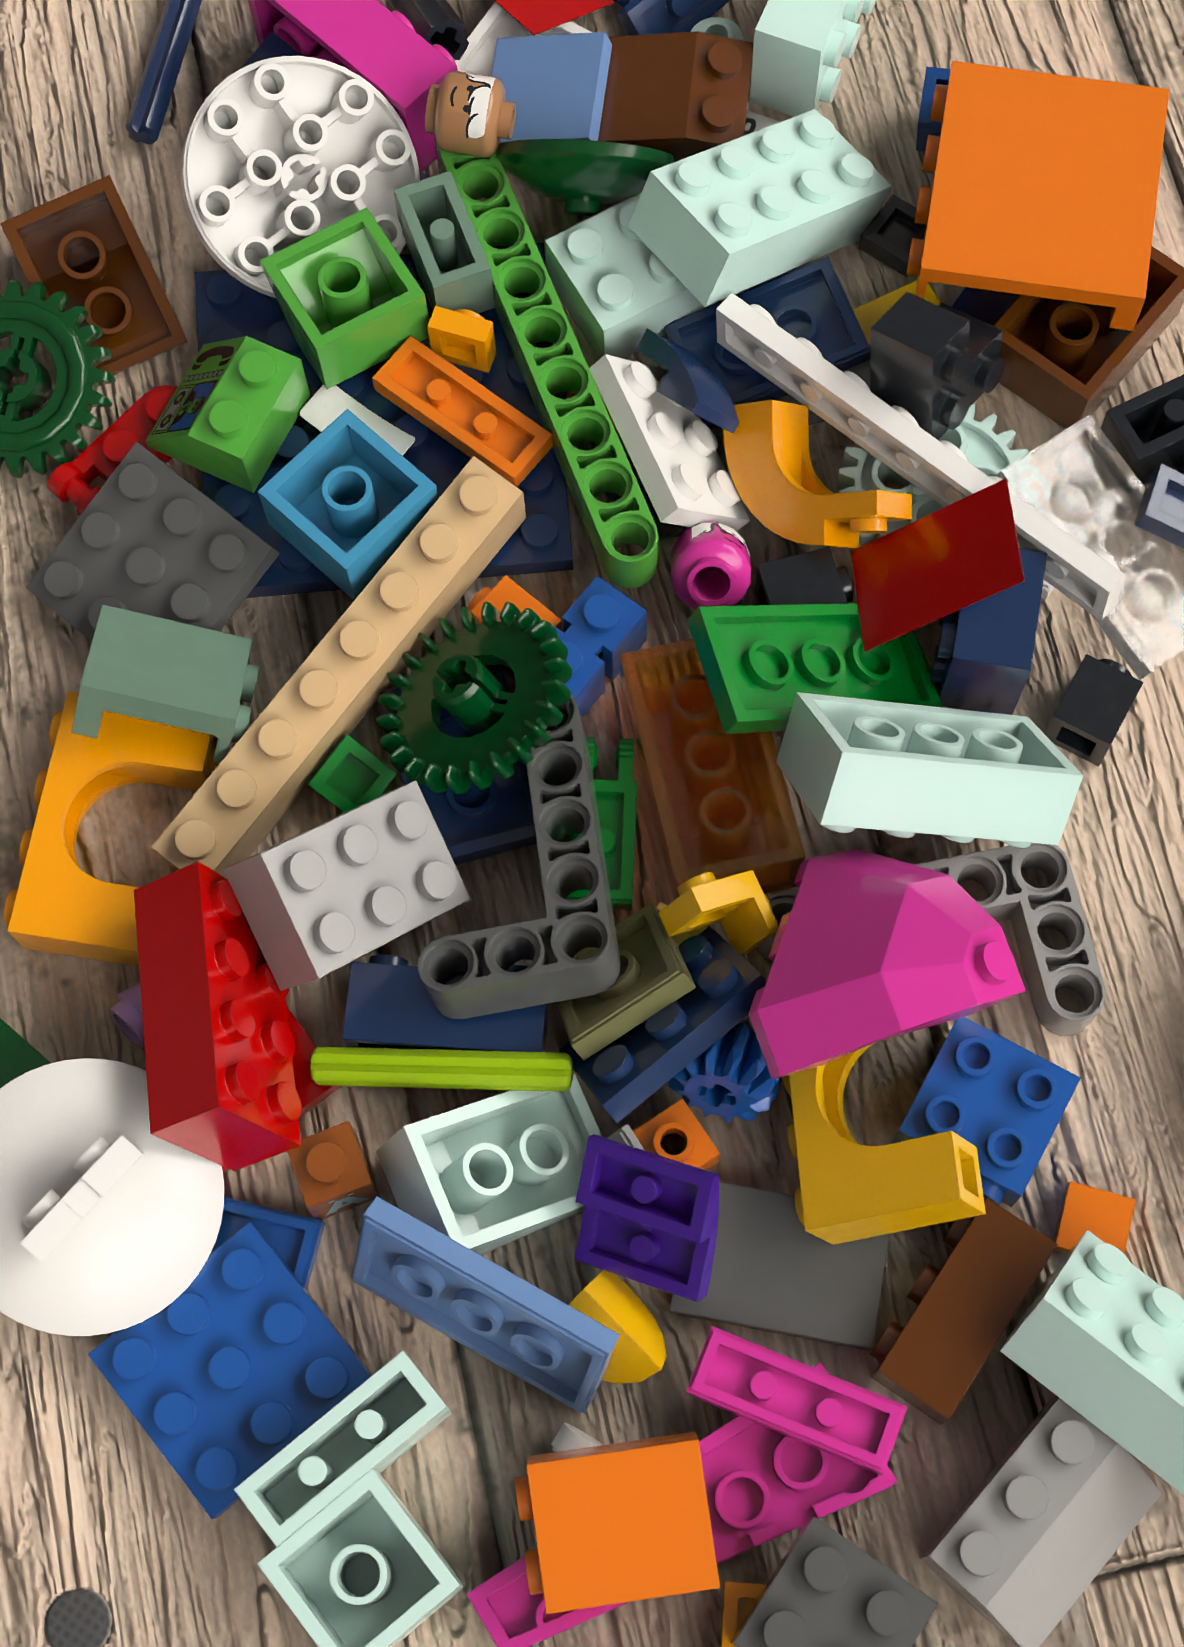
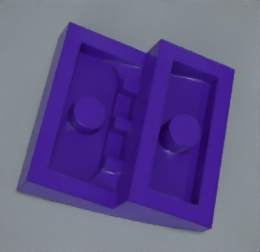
(648, 1217)

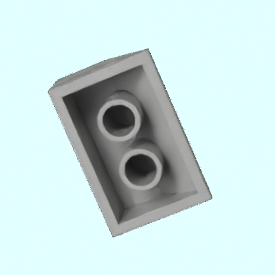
(1042, 1524)

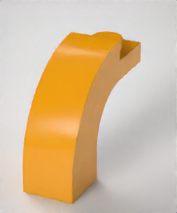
(780, 487)

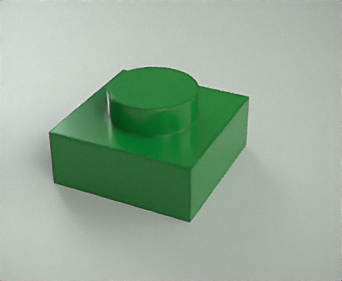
(350, 775)

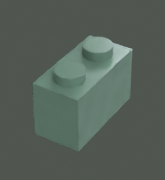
(444, 245)

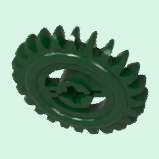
(77, 378)
(456, 679)

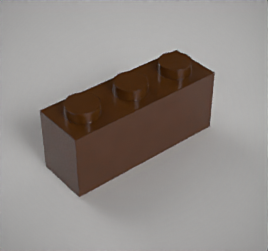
(960, 1310)

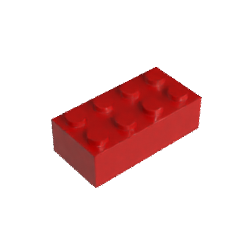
(212, 1024)

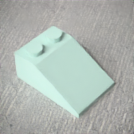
(493, 1165)

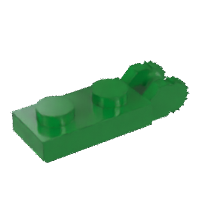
(617, 820)

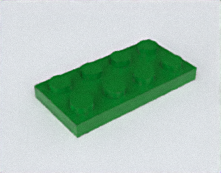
(769, 652)

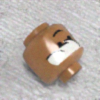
(469, 114)

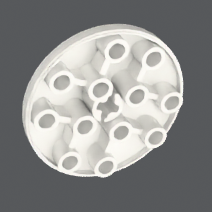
(288, 155)
(92, 1205)

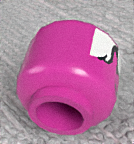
(710, 566)

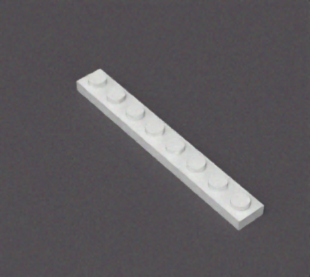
(898, 441)

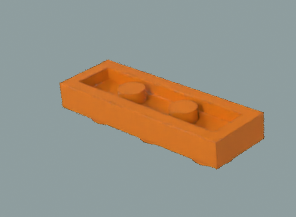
(462, 411)

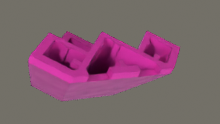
(874, 957)

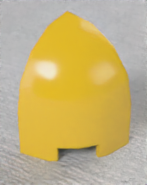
(641, 1343)

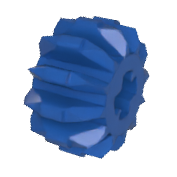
(729, 1078)

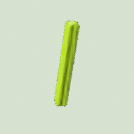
(442, 1069)

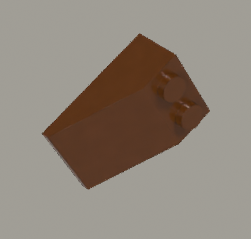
(676, 91)
(95, 257)

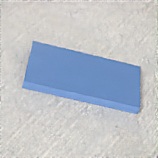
(482, 1305)

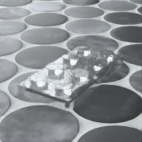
(1097, 500)

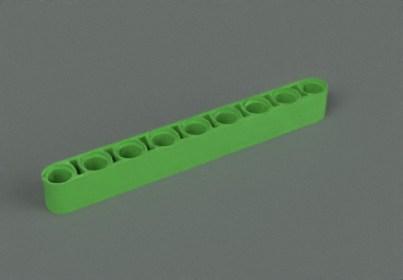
(556, 370)

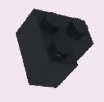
(933, 361)
(1149, 429)

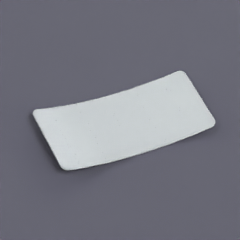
(332, 402)

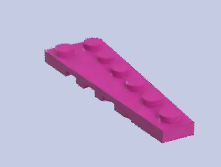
(755, 1492)

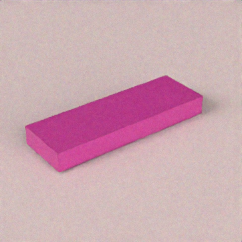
(797, 1400)

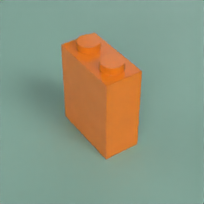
(618, 1523)

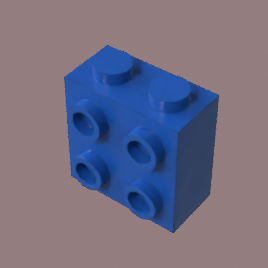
(994, 1099)

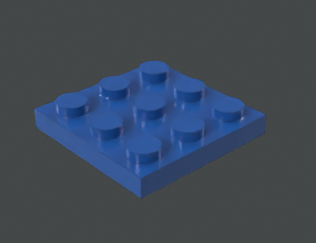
(231, 1368)

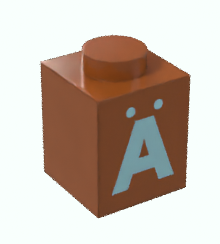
(333, 1171)

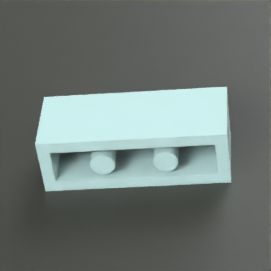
(356, 1435)

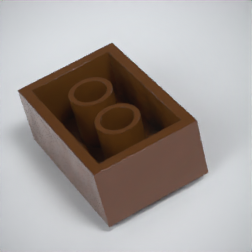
(1067, 356)

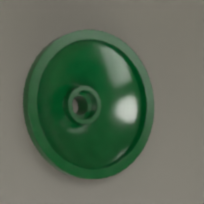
(580, 170)

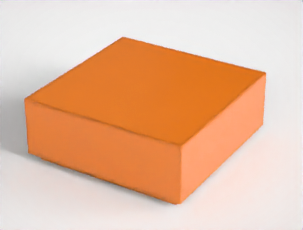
(1094, 1210)

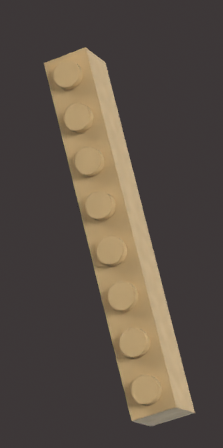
(345, 672)

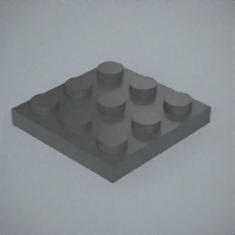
(152, 550)

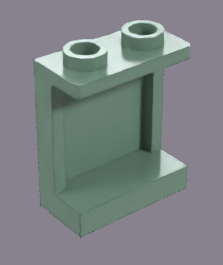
(166, 676)

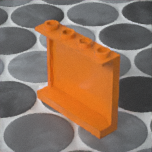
(1041, 187)

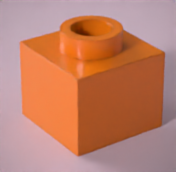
(679, 1120)

